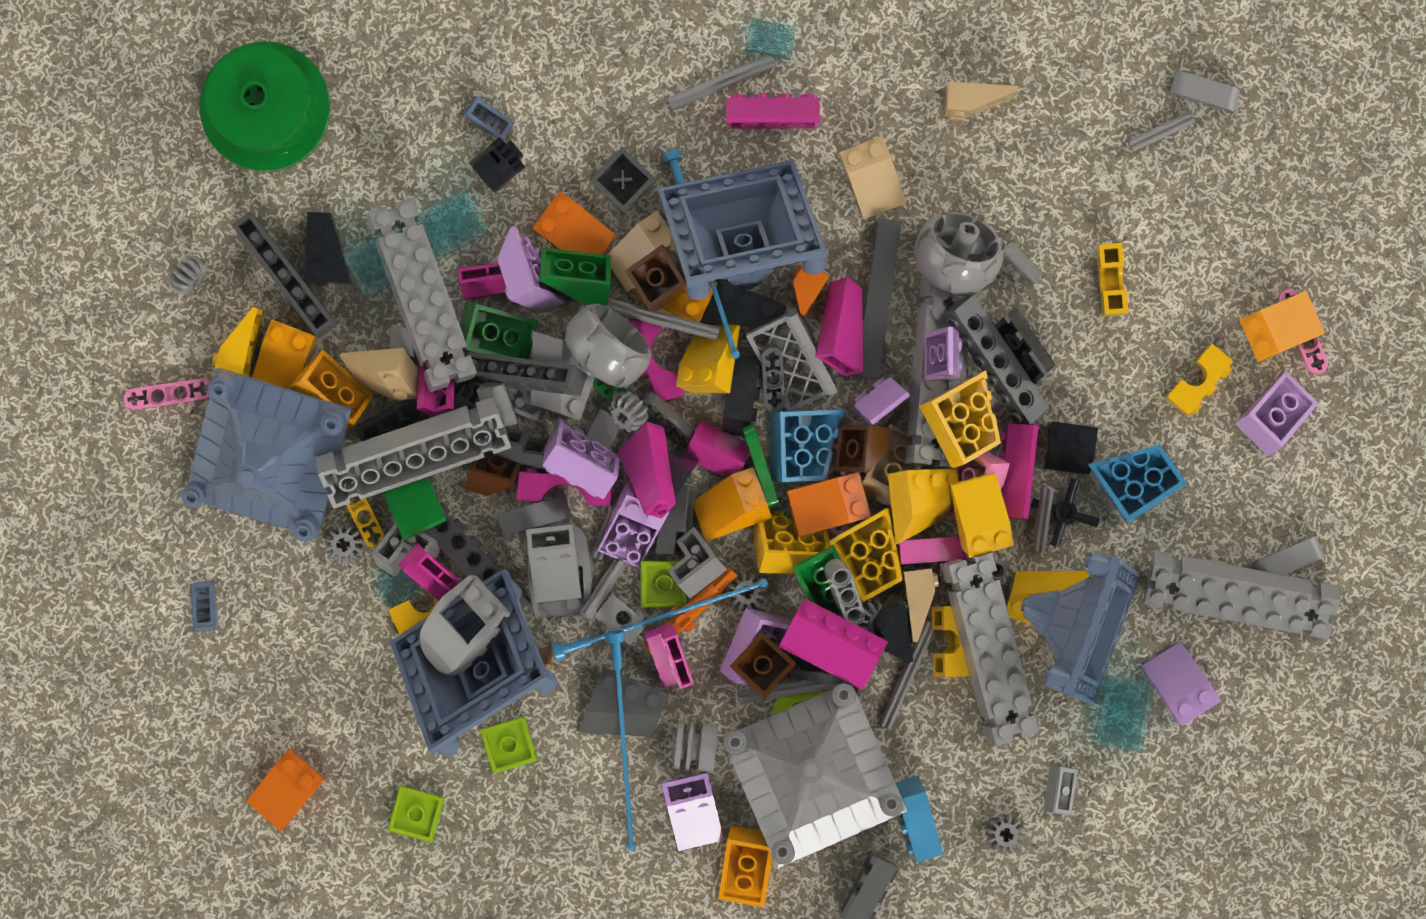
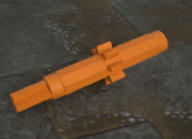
(684, 620)

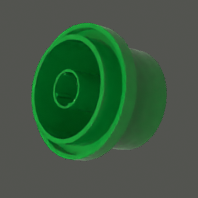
(283, 125)

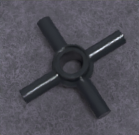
(1075, 515)

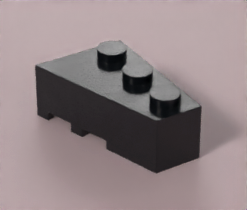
(324, 252)
(743, 307)
(743, 392)

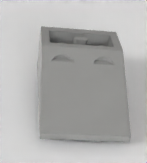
(553, 563)

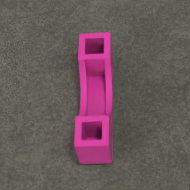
(662, 380)
(534, 487)

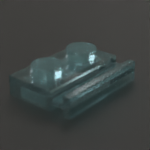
(770, 39)
(396, 589)

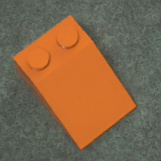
(572, 227)
(828, 504)
(286, 789)

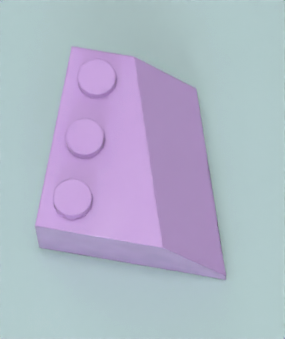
(521, 274)
(580, 460)
(750, 626)

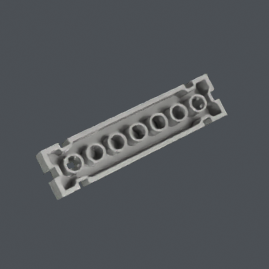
(421, 295)
(929, 319)
(412, 452)
(1241, 594)
(989, 648)

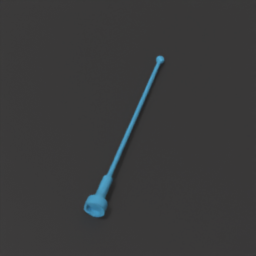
(673, 158)
(615, 637)
(561, 650)

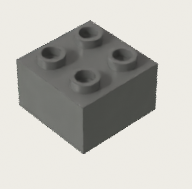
(623, 181)

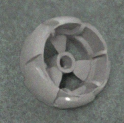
(964, 238)
(607, 345)

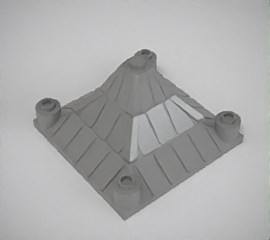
(814, 774)

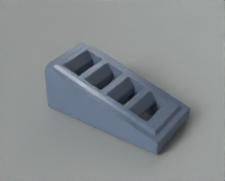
(484, 125)
(213, 615)

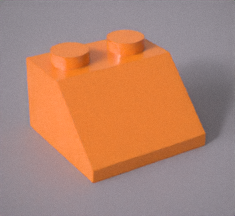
(807, 288)

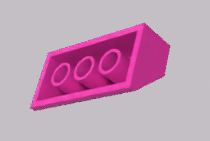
(772, 112)
(1020, 452)
(833, 644)

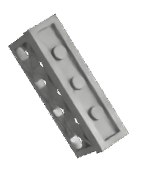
(807, 347)

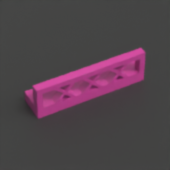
(429, 402)

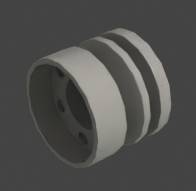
(695, 746)

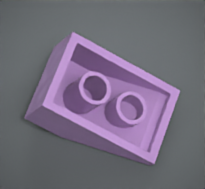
(942, 355)
(880, 401)
(1277, 414)
(1180, 684)

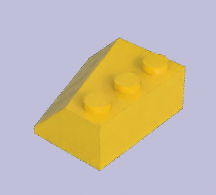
(963, 420)
(920, 499)
(780, 547)
(870, 555)
(1037, 582)

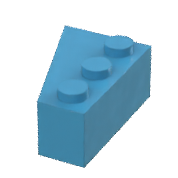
(918, 821)

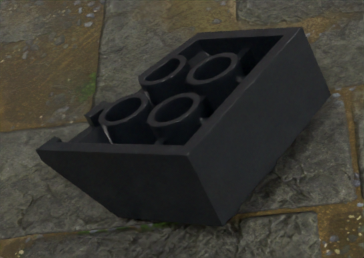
(1025, 345)
(390, 419)

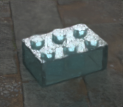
(1123, 714)

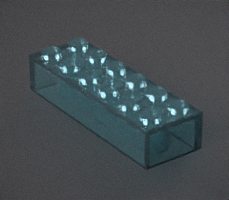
(447, 226)

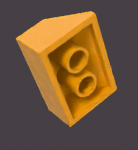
(331, 382)

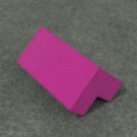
(481, 281)
(718, 450)
(428, 572)
(668, 656)

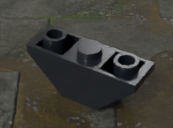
(894, 627)

